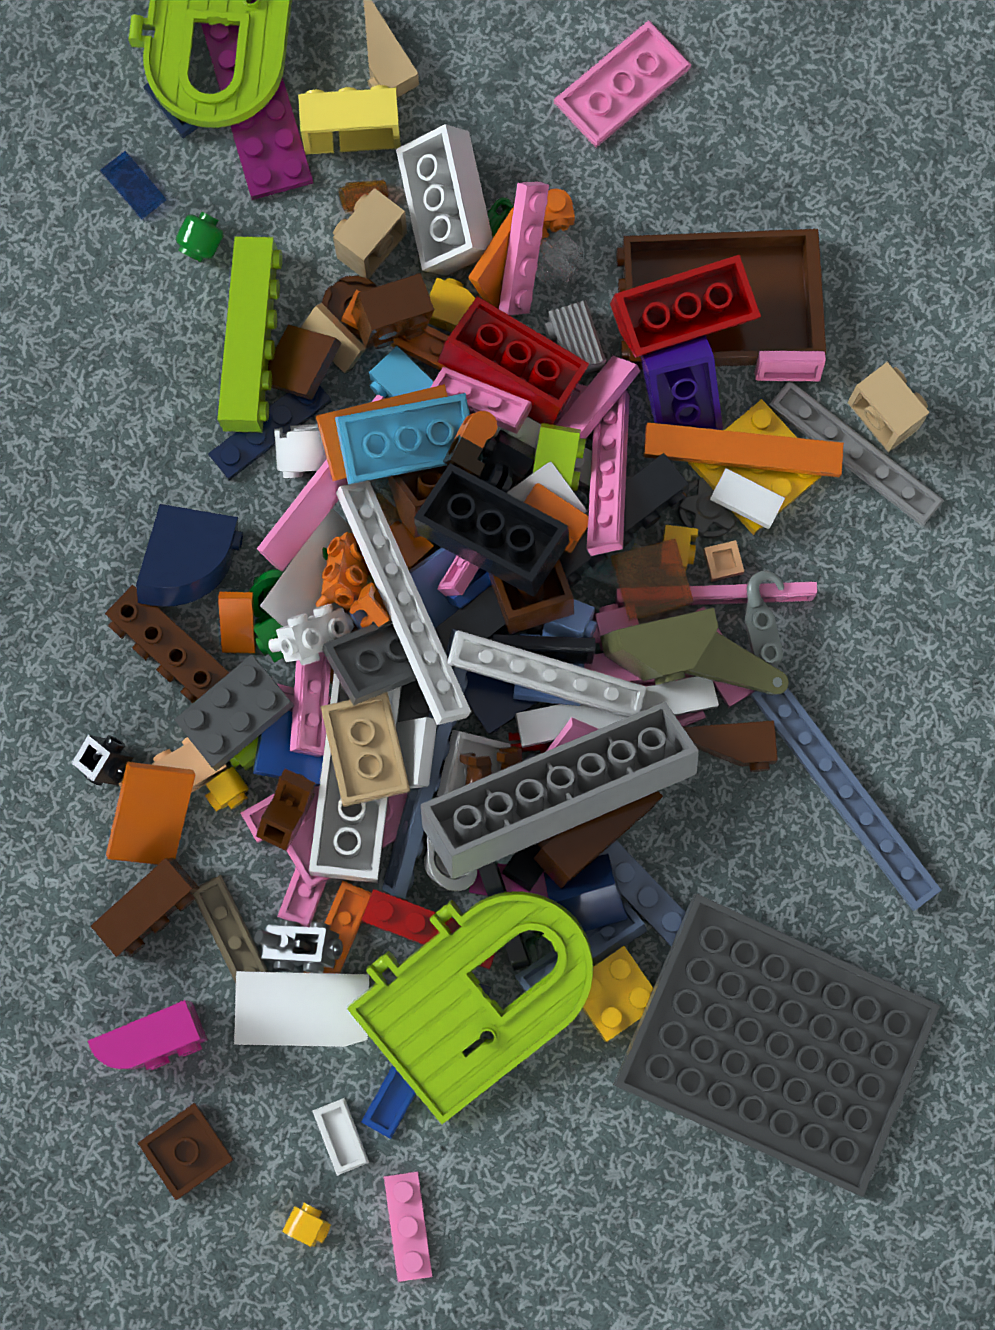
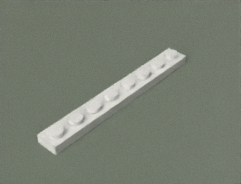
(403, 603)

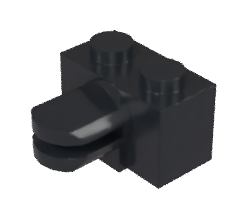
(506, 461)

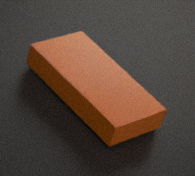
(237, 622)

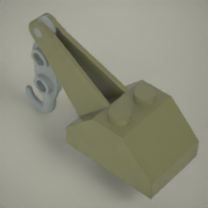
(692, 646)

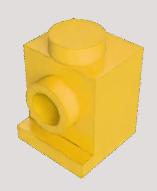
(683, 537)

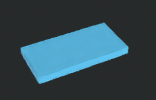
(399, 437)

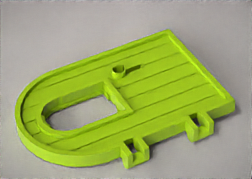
(257, 62)
(441, 1009)

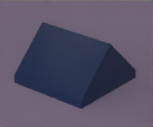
(591, 895)

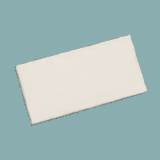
(747, 498)
(340, 1136)

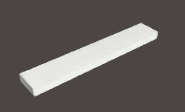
(546, 675)
(681, 696)

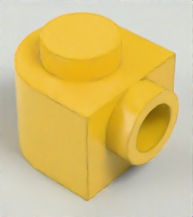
(226, 790)
(306, 1225)

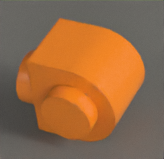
(559, 211)

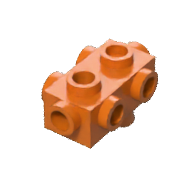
(344, 572)

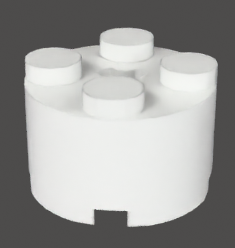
(299, 450)

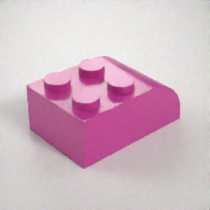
(151, 1039)

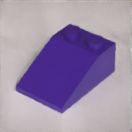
(684, 385)

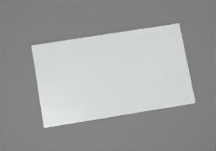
(302, 580)
(297, 1008)

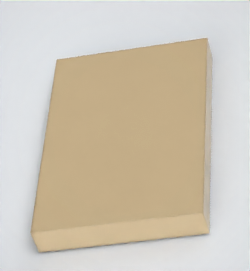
(365, 750)

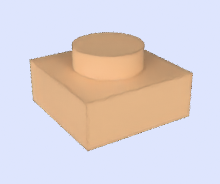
(723, 561)

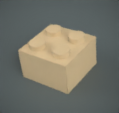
(369, 233)
(888, 406)

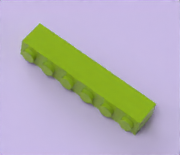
(248, 334)

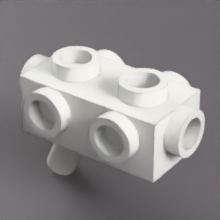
(306, 635)

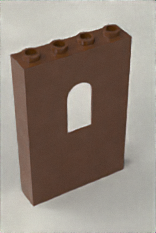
(781, 273)

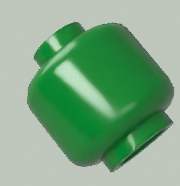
(199, 236)

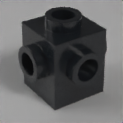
(102, 759)

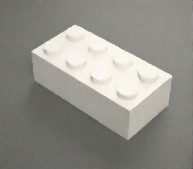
(445, 199)

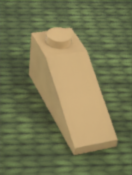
(386, 57)

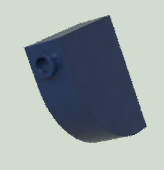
(186, 555)

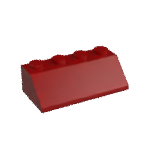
(685, 306)
(513, 359)

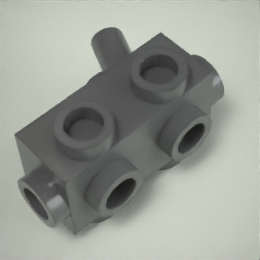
(300, 946)

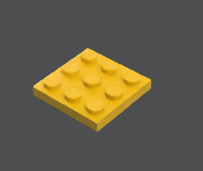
(760, 420)

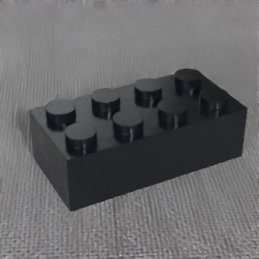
(492, 529)

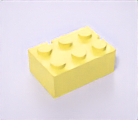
(362, 117)

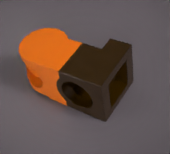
(470, 441)

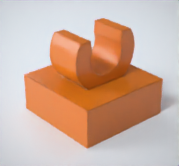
(372, 603)

